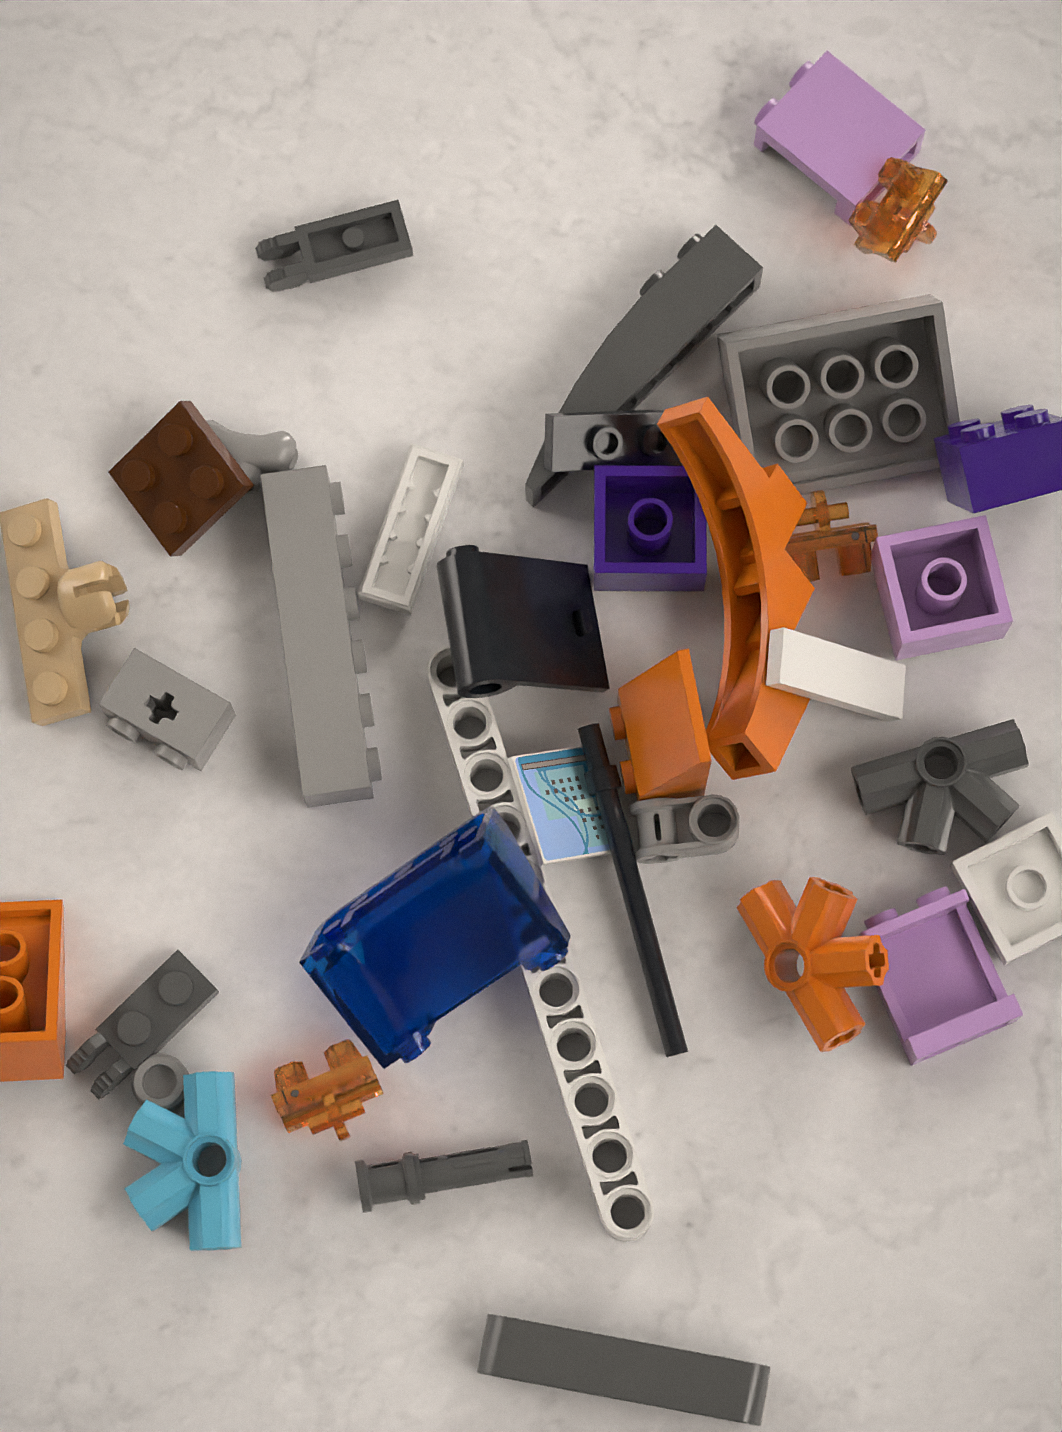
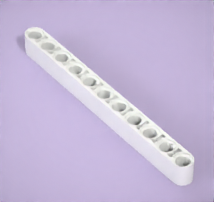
(554, 1022)

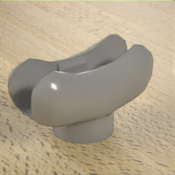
(258, 452)

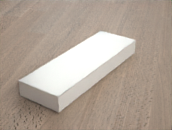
(835, 674)

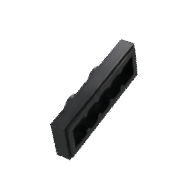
(606, 438)

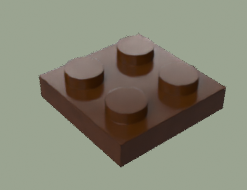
(180, 478)

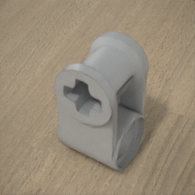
(680, 827)

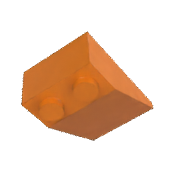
(662, 732)
(32, 990)

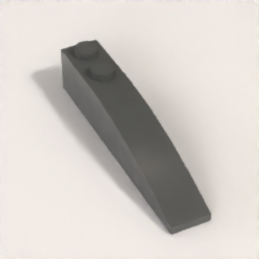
(659, 333)

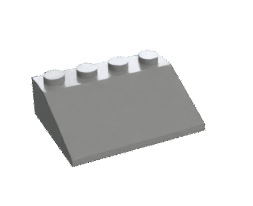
(843, 392)

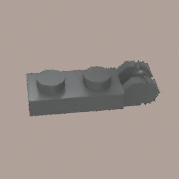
(338, 246)
(145, 1021)

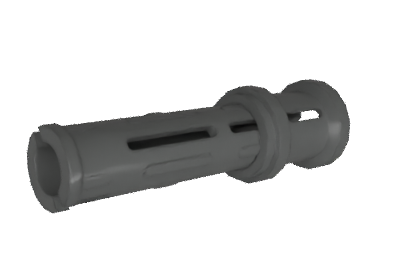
(414, 1177)

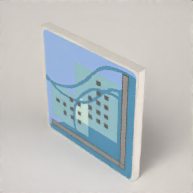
(558, 807)

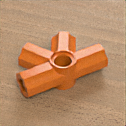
(828, 958)

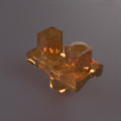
(903, 212)
(850, 541)
(329, 1097)

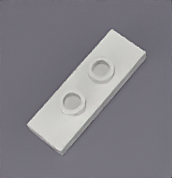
(410, 529)

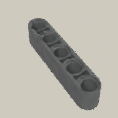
(624, 1369)

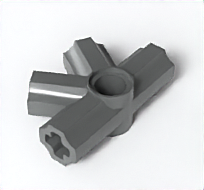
(935, 801)

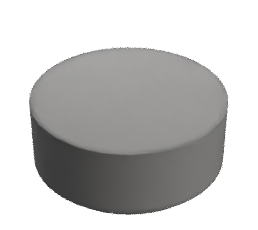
(159, 1081)

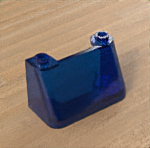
(435, 937)

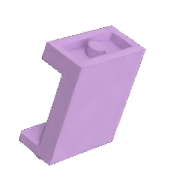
(837, 131)
(939, 976)

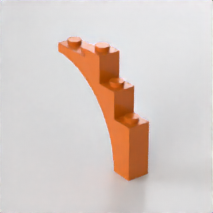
(762, 587)

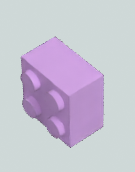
(940, 587)

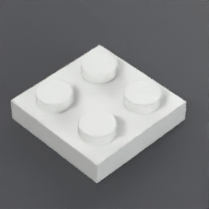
(1017, 887)

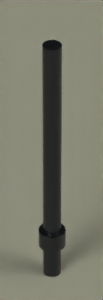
(603, 783)

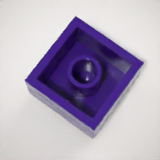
(1001, 459)
(648, 530)

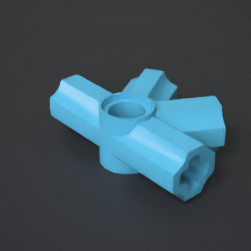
(177, 1145)

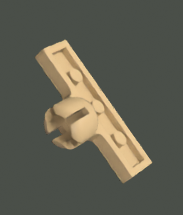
(55, 609)

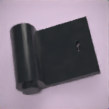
(520, 623)

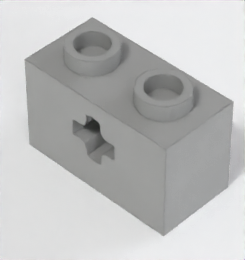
(148, 685)

